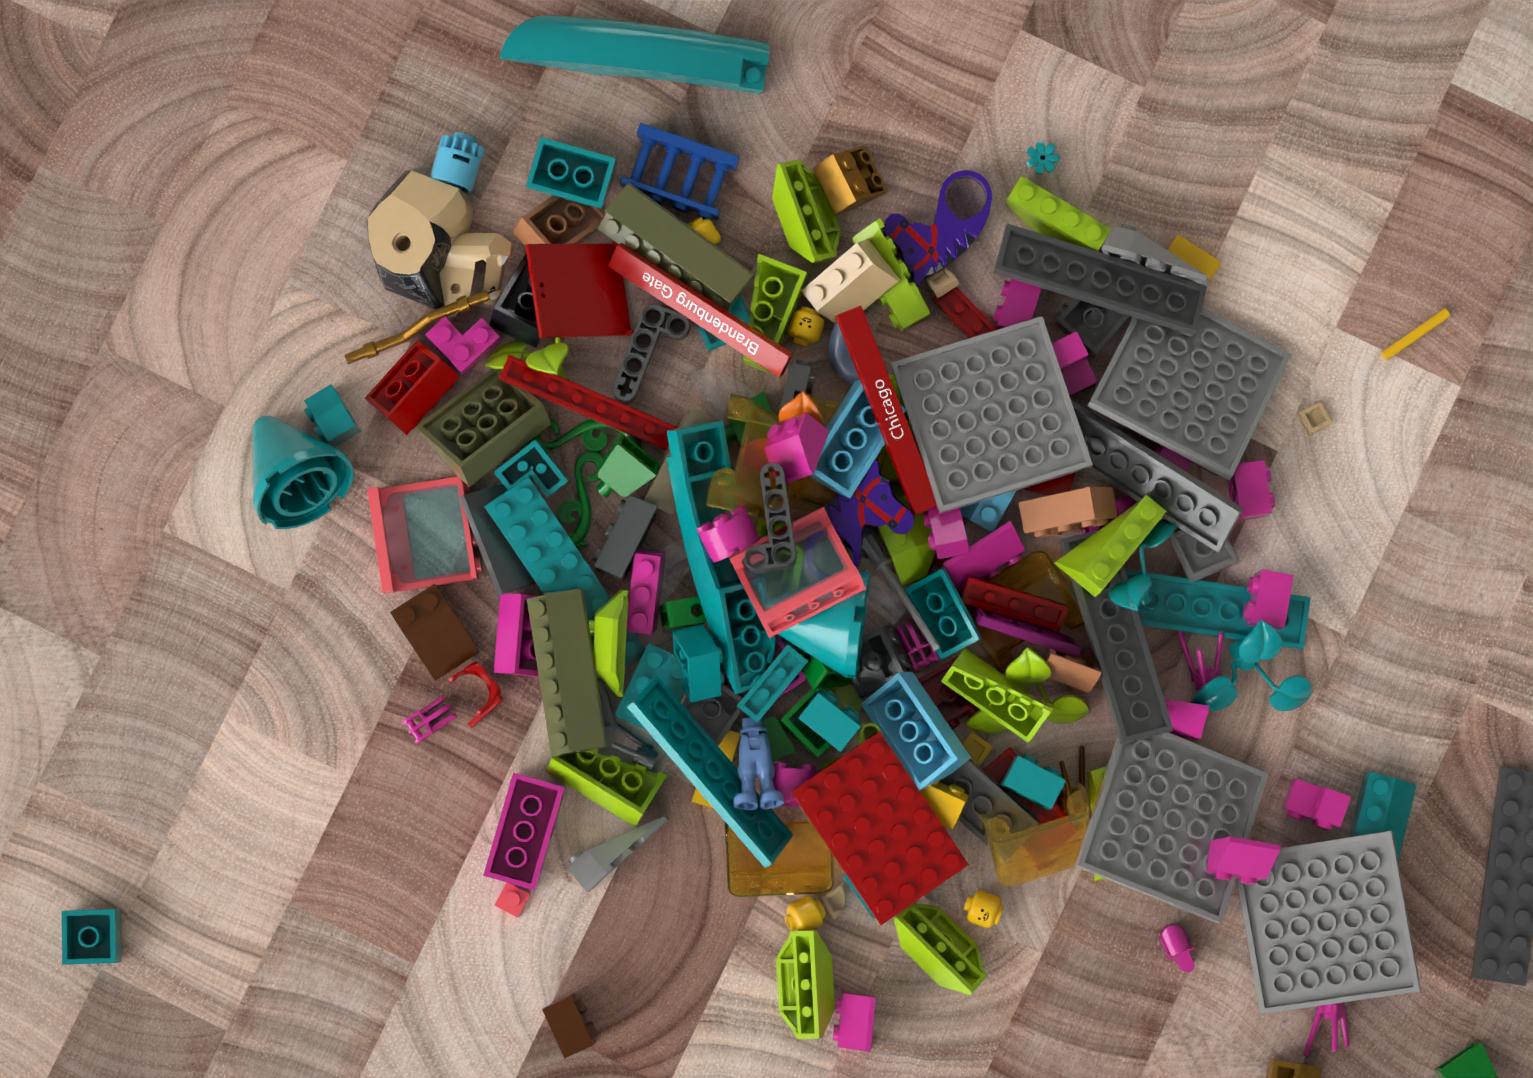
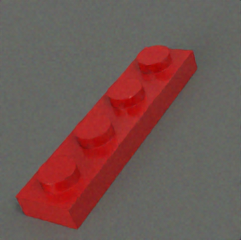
(1013, 603)

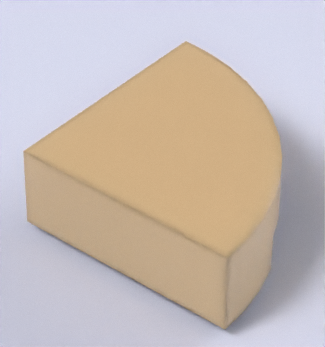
(834, 901)

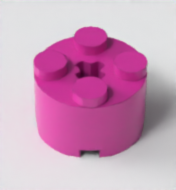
(728, 533)
(789, 778)

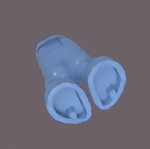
(754, 761)

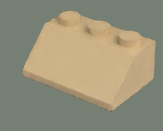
(851, 281)

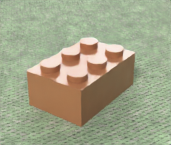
(1068, 511)

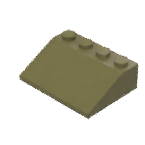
(483, 426)

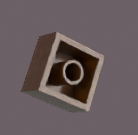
(570, 1025)

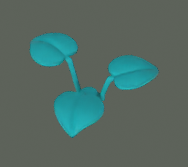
(1135, 590)
(1260, 644)

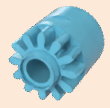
(457, 161)

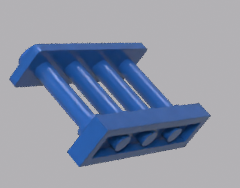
(698, 154)

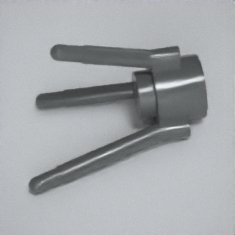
(644, 757)

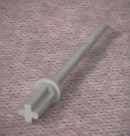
(881, 562)

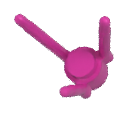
(1202, 674)
(1332, 1012)

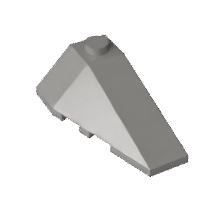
(1134, 247)
(599, 861)

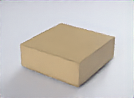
(941, 282)
(1315, 418)

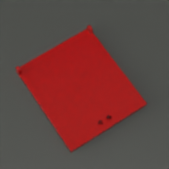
(577, 291)

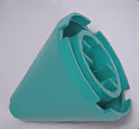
(295, 474)
(835, 633)

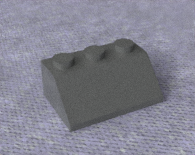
(625, 537)

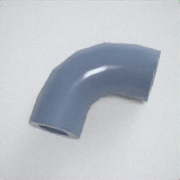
(840, 357)

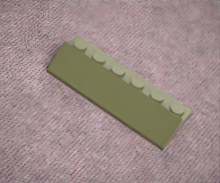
(674, 247)
(567, 672)

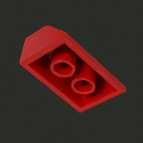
(412, 387)

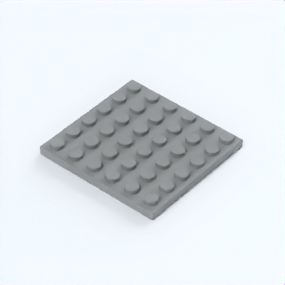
(1192, 391)
(991, 414)
(1160, 813)
(1330, 925)

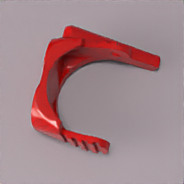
(494, 691)

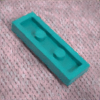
(772, 683)

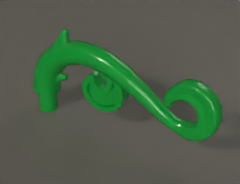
(586, 430)
(582, 506)

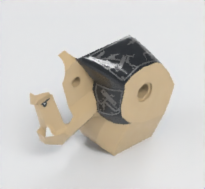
(426, 245)

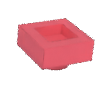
(512, 899)

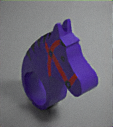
(934, 247)
(871, 505)

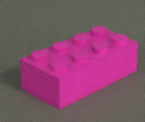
(524, 831)

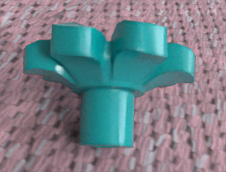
(1044, 153)

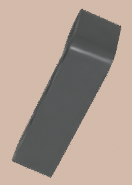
(644, 355)
(774, 517)

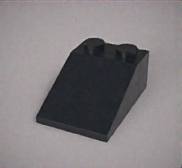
(515, 309)

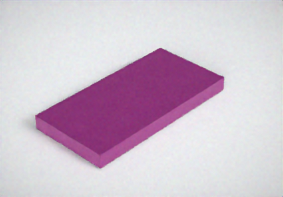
(1026, 631)

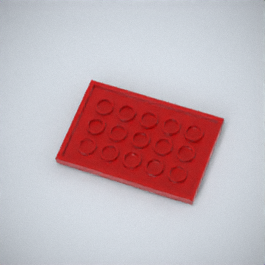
(879, 828)

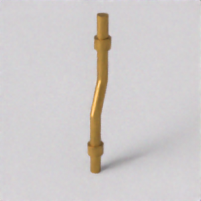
(461, 305)

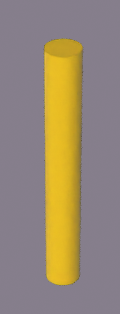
(1415, 334)

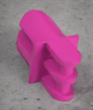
(924, 661)
(428, 720)
(1177, 946)

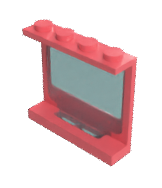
(423, 535)
(815, 583)

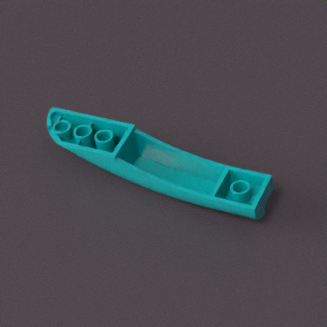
(639, 51)
(731, 618)

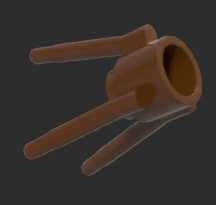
(1062, 799)

